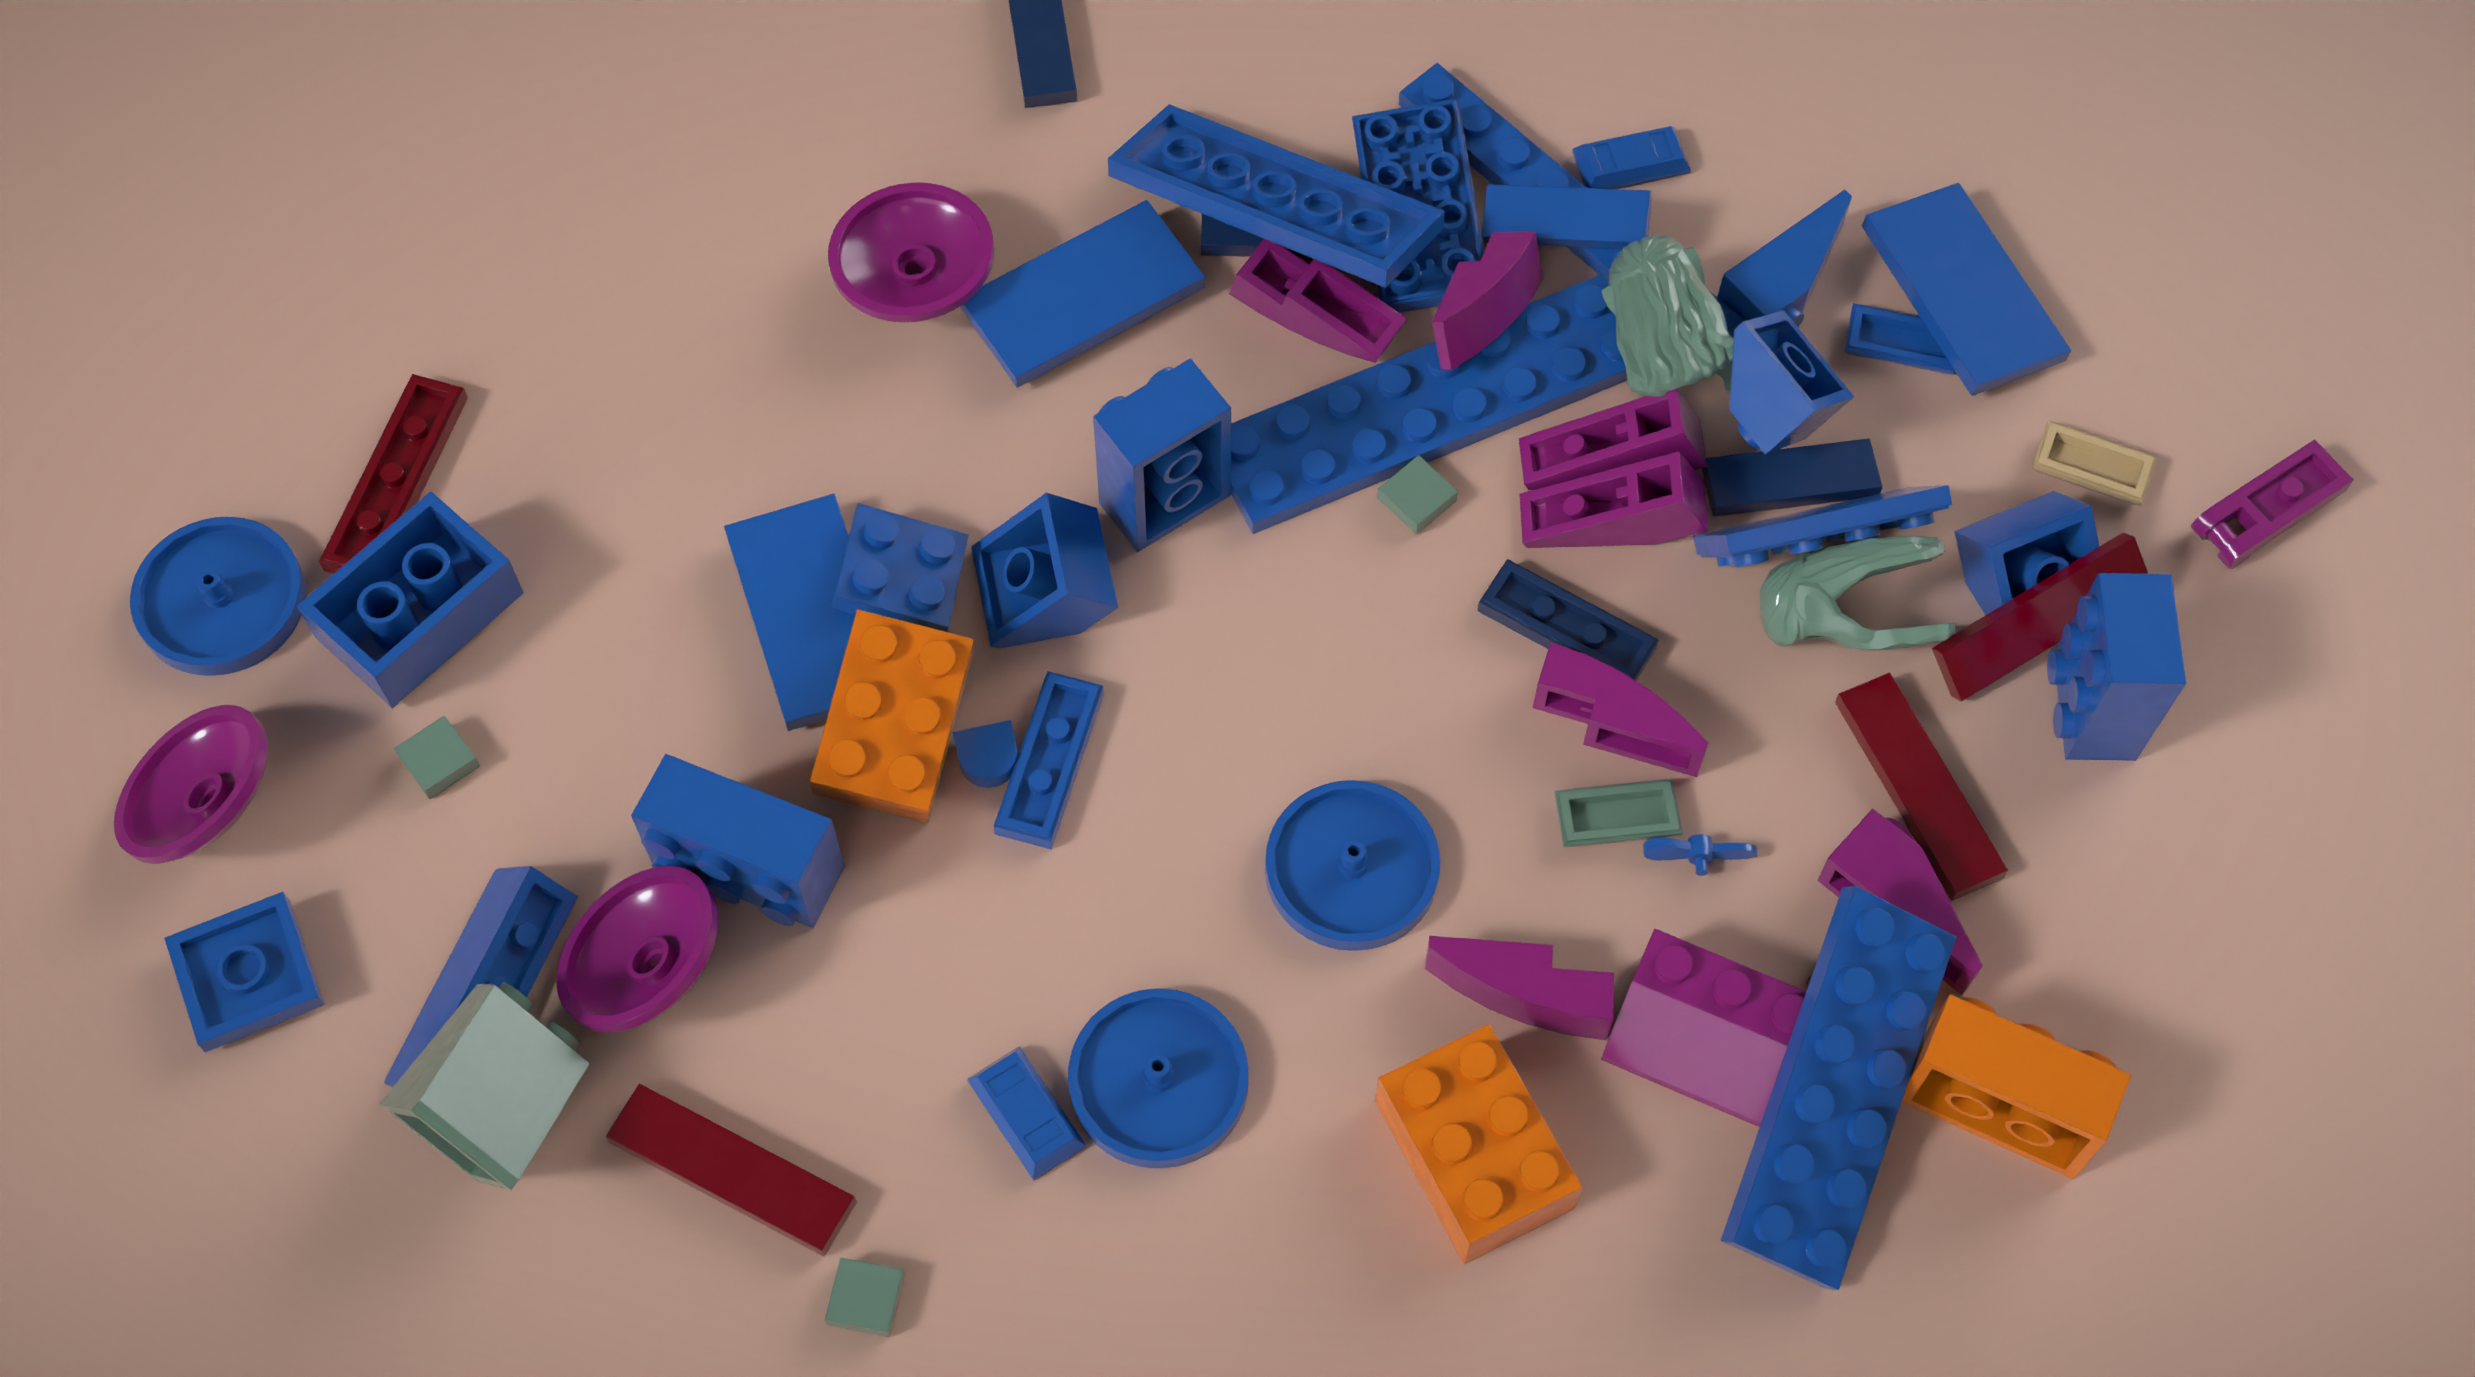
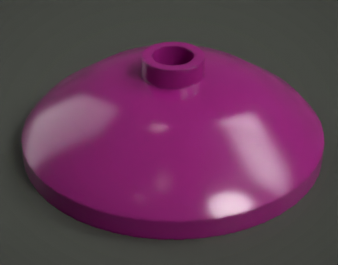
(907, 233)
(191, 785)
(638, 949)

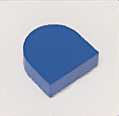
(987, 753)

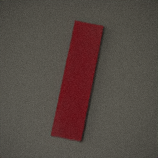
(397, 466)
(2029, 621)
(1921, 786)
(731, 1169)

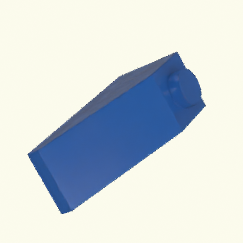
(1787, 267)

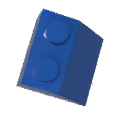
(1780, 384)
(2024, 546)
(1044, 573)

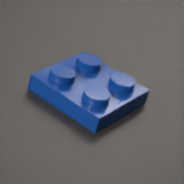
(900, 568)
(244, 971)

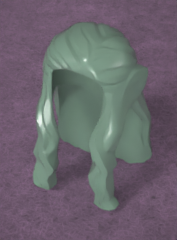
(1666, 317)
(1803, 593)

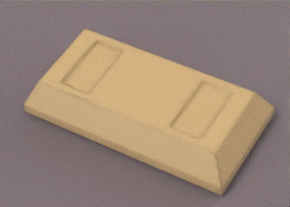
(2094, 463)

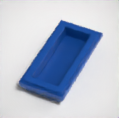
(1631, 159)
(1894, 339)
(1026, 1113)

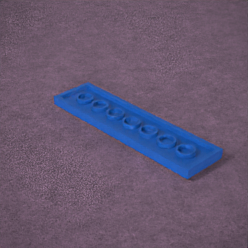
(1409, 407)

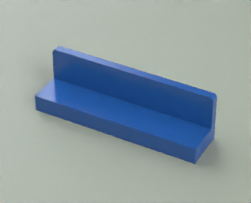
(501, 943)

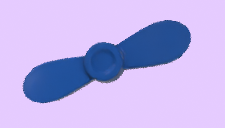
(1697, 849)

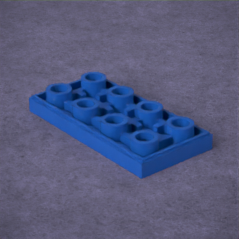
(1423, 157)
(1965, 289)
(1082, 293)
(1839, 521)
(789, 580)

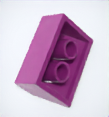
(1705, 1027)

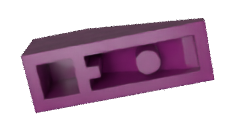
(1613, 439)
(1618, 507)
(1892, 866)

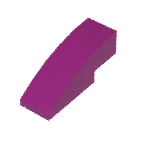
(1486, 296)
(1316, 302)
(1619, 712)
(1522, 984)

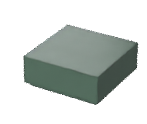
(1417, 494)
(437, 757)
(864, 1297)

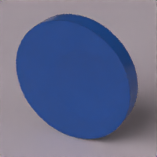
(217, 596)
(1352, 865)
(1158, 1078)

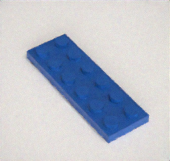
(1277, 195)
(1839, 1088)

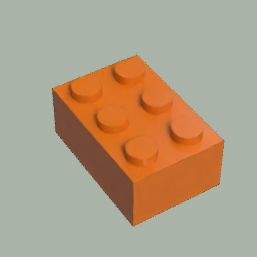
(892, 716)
(2016, 1086)
(1477, 1143)

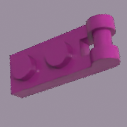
(2273, 503)

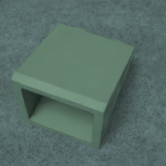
(489, 1085)

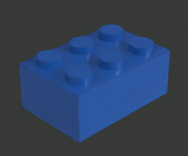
(1163, 453)
(411, 599)
(2117, 667)
(740, 841)

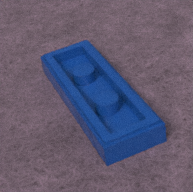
(1568, 214)
(1049, 760)

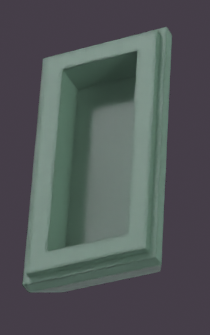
(1618, 813)

